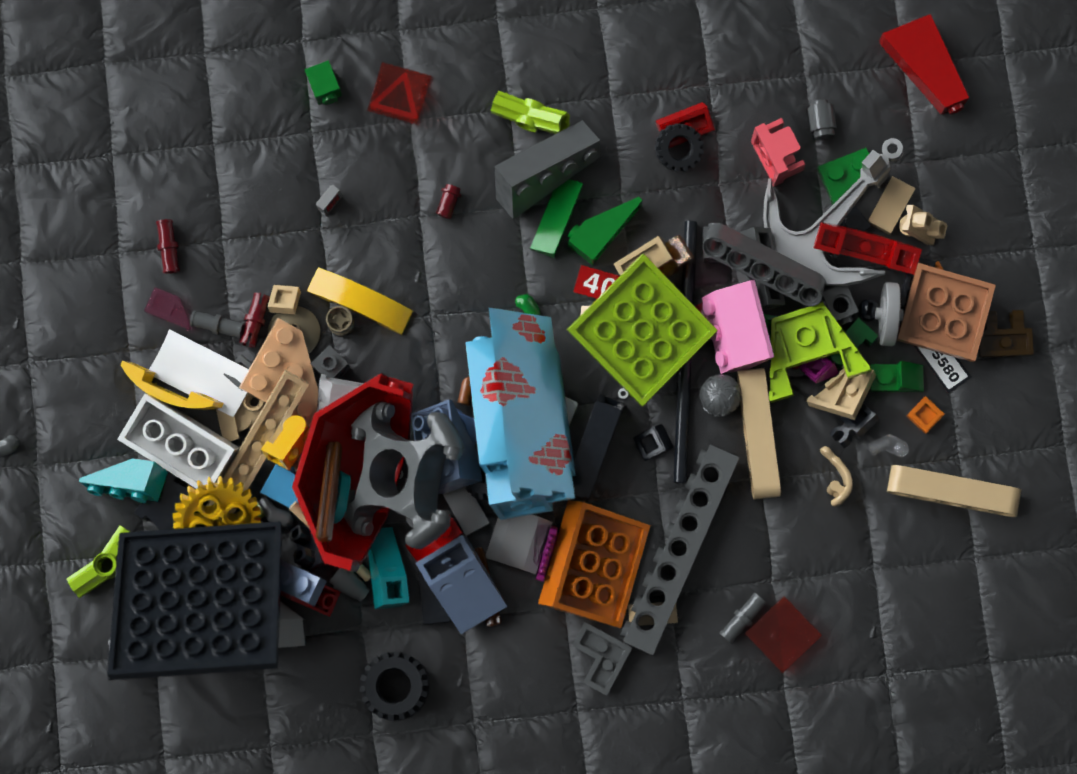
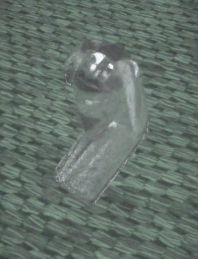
(891, 444)

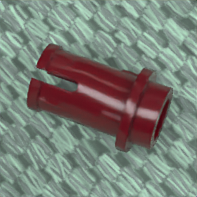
(448, 201)

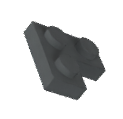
(608, 655)

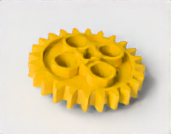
(225, 497)

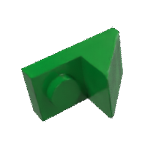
(898, 377)

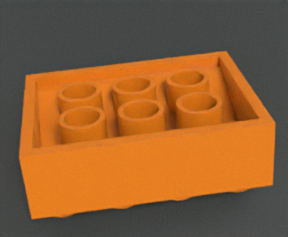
(594, 564)

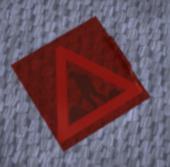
(399, 93)

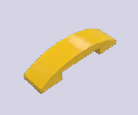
(360, 300)
(143, 379)

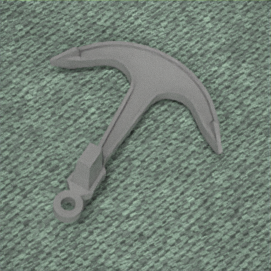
(800, 244)

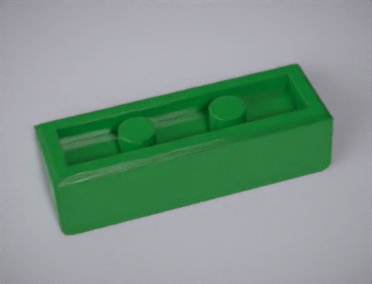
(556, 218)

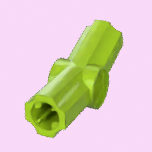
(530, 113)
(92, 574)

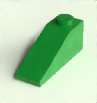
(599, 232)

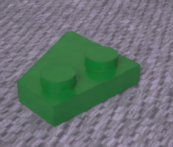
(841, 173)

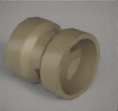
(338, 316)

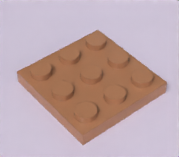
(946, 312)

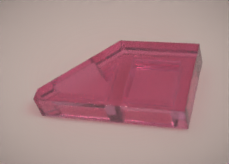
(167, 307)

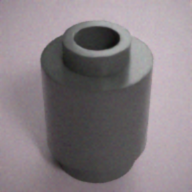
(822, 119)

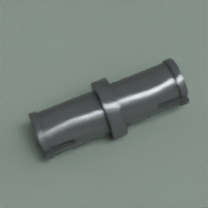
(217, 324)
(743, 618)

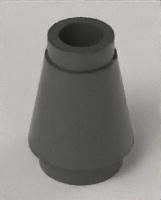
(349, 584)

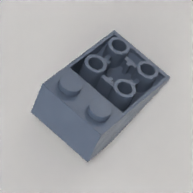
(455, 473)
(461, 584)

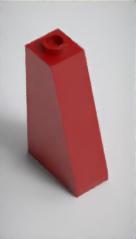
(926, 61)

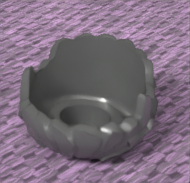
(720, 395)

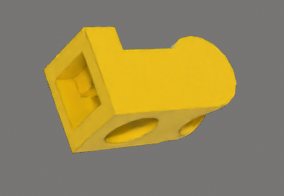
(288, 444)

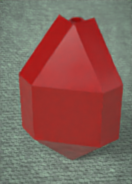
(334, 424)

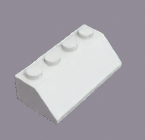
(177, 442)

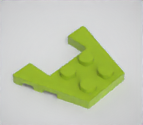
(804, 338)

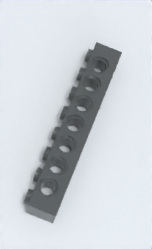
(724, 465)

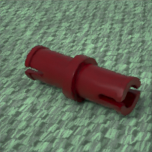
(167, 246)
(254, 320)

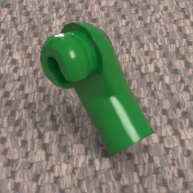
(527, 304)

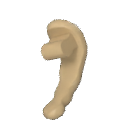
(838, 491)

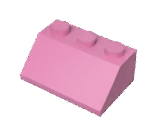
(741, 327)

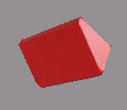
(694, 116)

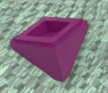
(819, 369)

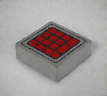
(328, 200)

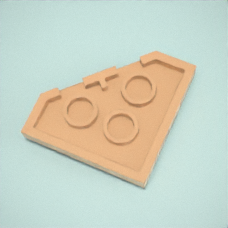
(283, 351)

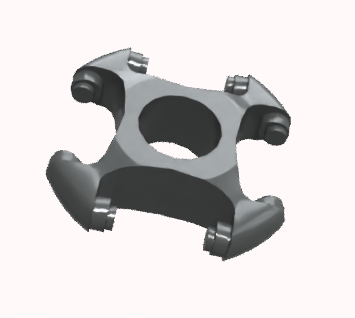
(425, 466)

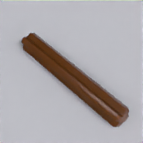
(329, 492)

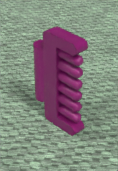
(547, 553)

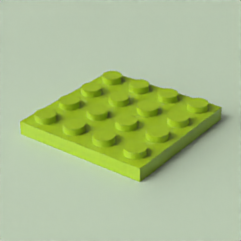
(642, 329)

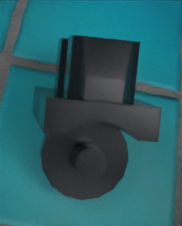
(307, 552)

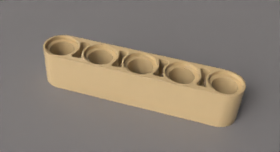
(758, 434)
(954, 490)

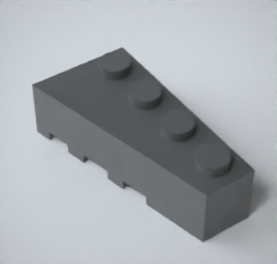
(544, 167)

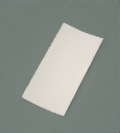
(200, 370)

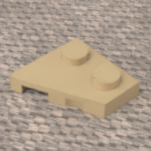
(843, 395)

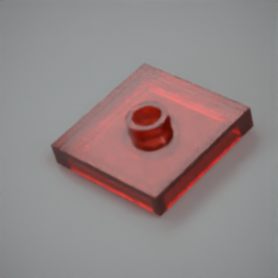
(783, 634)

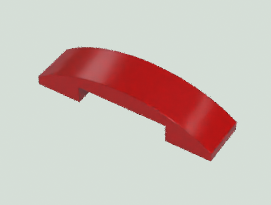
(867, 247)

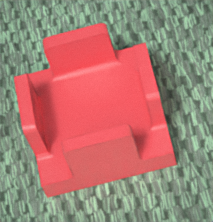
(776, 150)

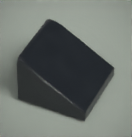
(653, 442)

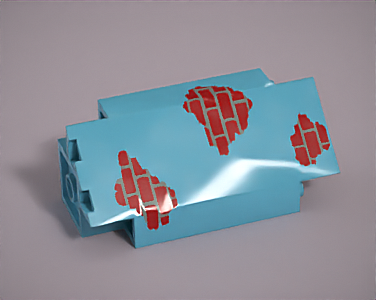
(521, 414)

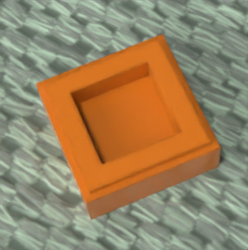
(925, 415)

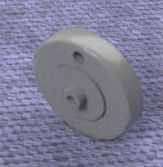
(889, 314)

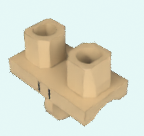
(922, 225)

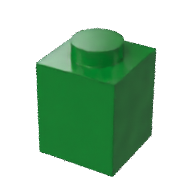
(323, 83)

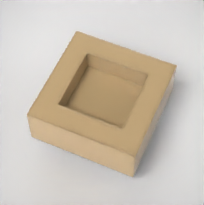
(284, 299)

